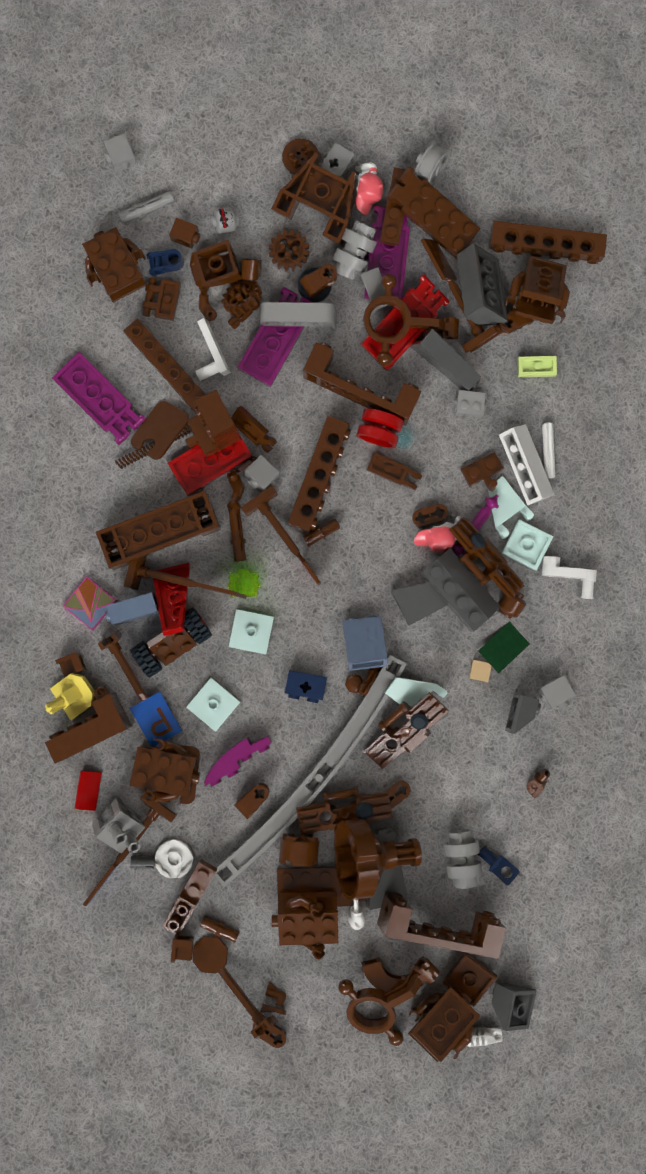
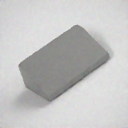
(373, 284)

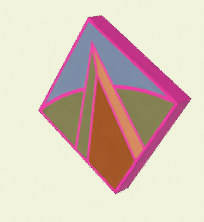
(89, 603)

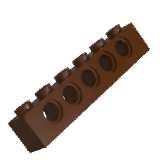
(594, 241)
(164, 363)
(331, 427)

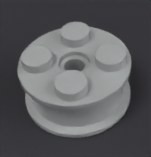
(432, 162)

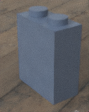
(132, 609)
(365, 643)

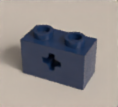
(296, 678)

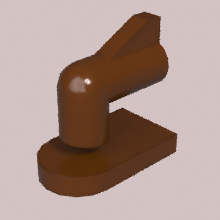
(280, 997)

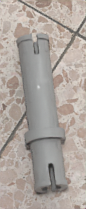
(148, 206)

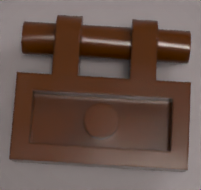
(167, 299)

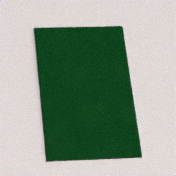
(504, 647)

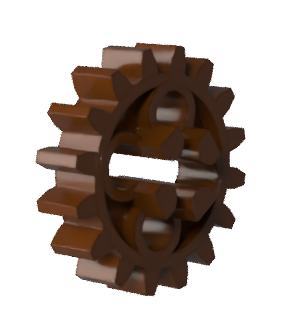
(299, 252)
(241, 297)

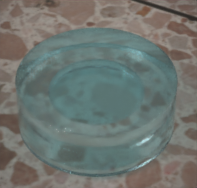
(405, 439)

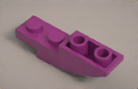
(229, 763)

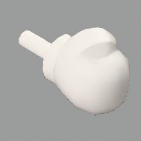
(356, 916)

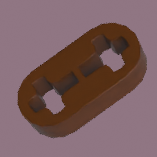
(428, 511)
(400, 797)
(268, 1038)

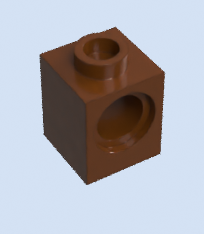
(184, 233)

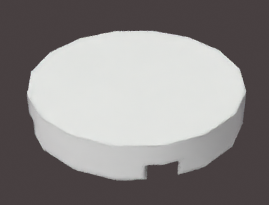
(179, 853)

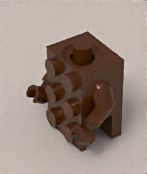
(114, 265)
(540, 291)
(164, 770)
(307, 920)
(445, 1024)

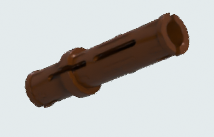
(237, 535)

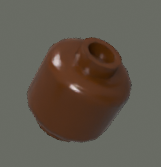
(512, 607)

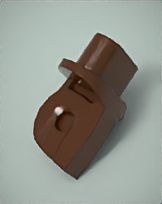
(537, 784)

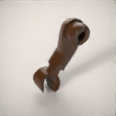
(204, 306)
(238, 489)

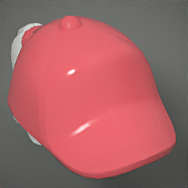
(368, 188)
(437, 538)

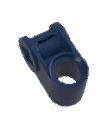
(160, 261)

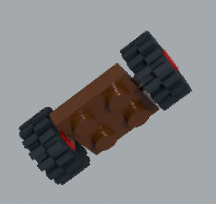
(172, 646)

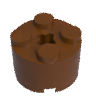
(299, 850)

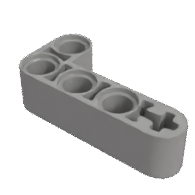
(299, 314)

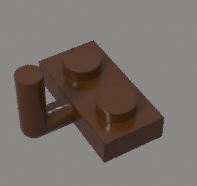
(483, 470)

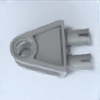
(120, 829)

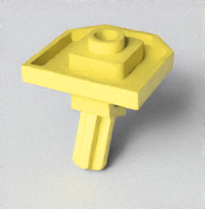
(73, 695)

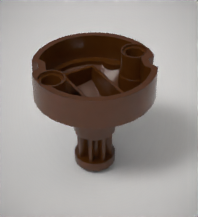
(363, 858)

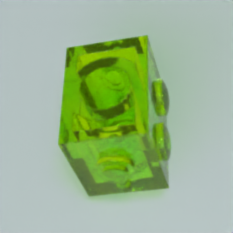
(244, 582)

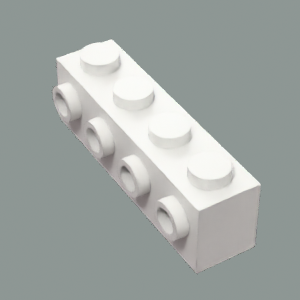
(526, 464)

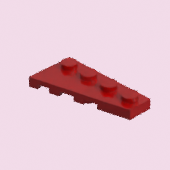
(172, 599)

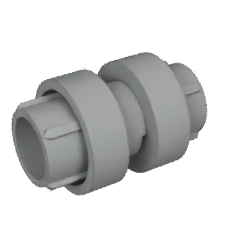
(351, 257)
(463, 866)

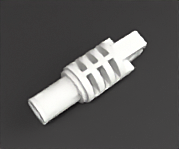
(485, 1036)

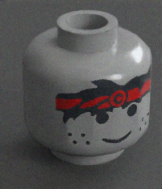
(224, 220)

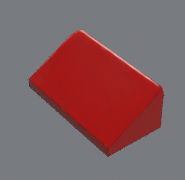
(88, 790)

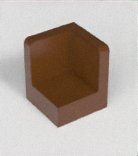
(71, 664)
(182, 948)

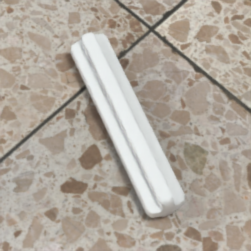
(548, 449)

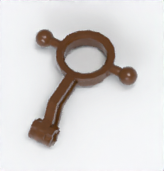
(447, 326)
(423, 971)

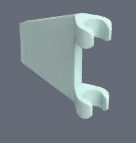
(509, 505)
(412, 690)

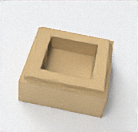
(480, 671)

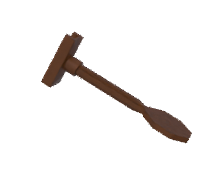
(260, 503)
(211, 957)

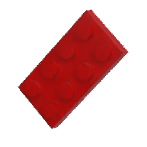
(196, 470)

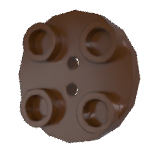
(292, 161)

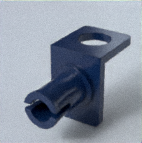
(497, 863)

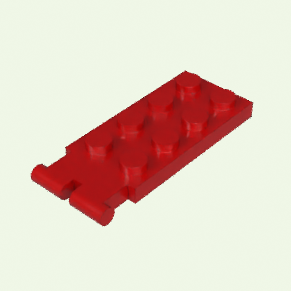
(422, 304)

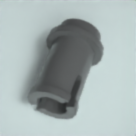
(142, 862)

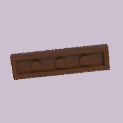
(393, 216)

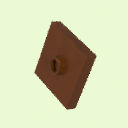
(470, 977)

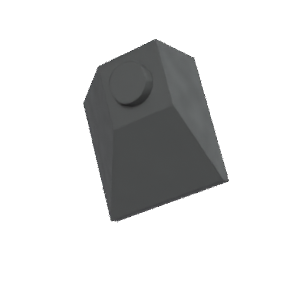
(522, 712)
(513, 1005)

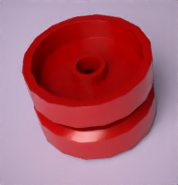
(379, 428)

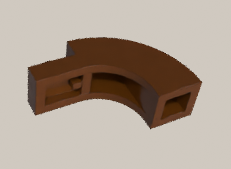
(380, 977)

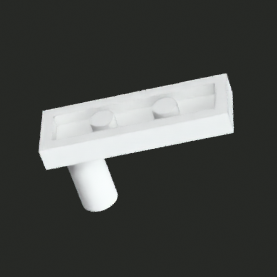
(220, 363)

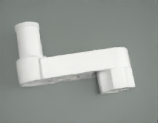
(552, 568)

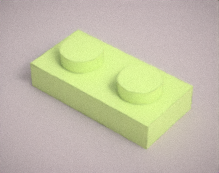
(537, 366)

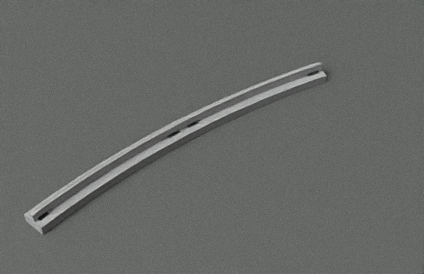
(303, 796)

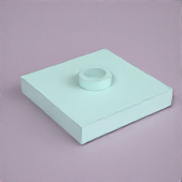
(527, 544)
(251, 631)
(213, 704)

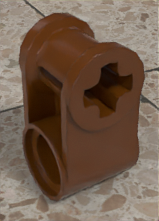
(251, 269)
(316, 281)
(515, 322)
(250, 802)

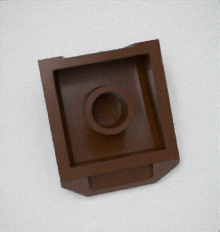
(215, 265)

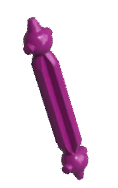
(479, 520)

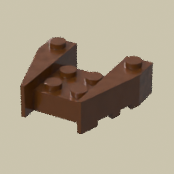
(321, 192)

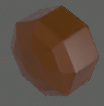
(353, 683)

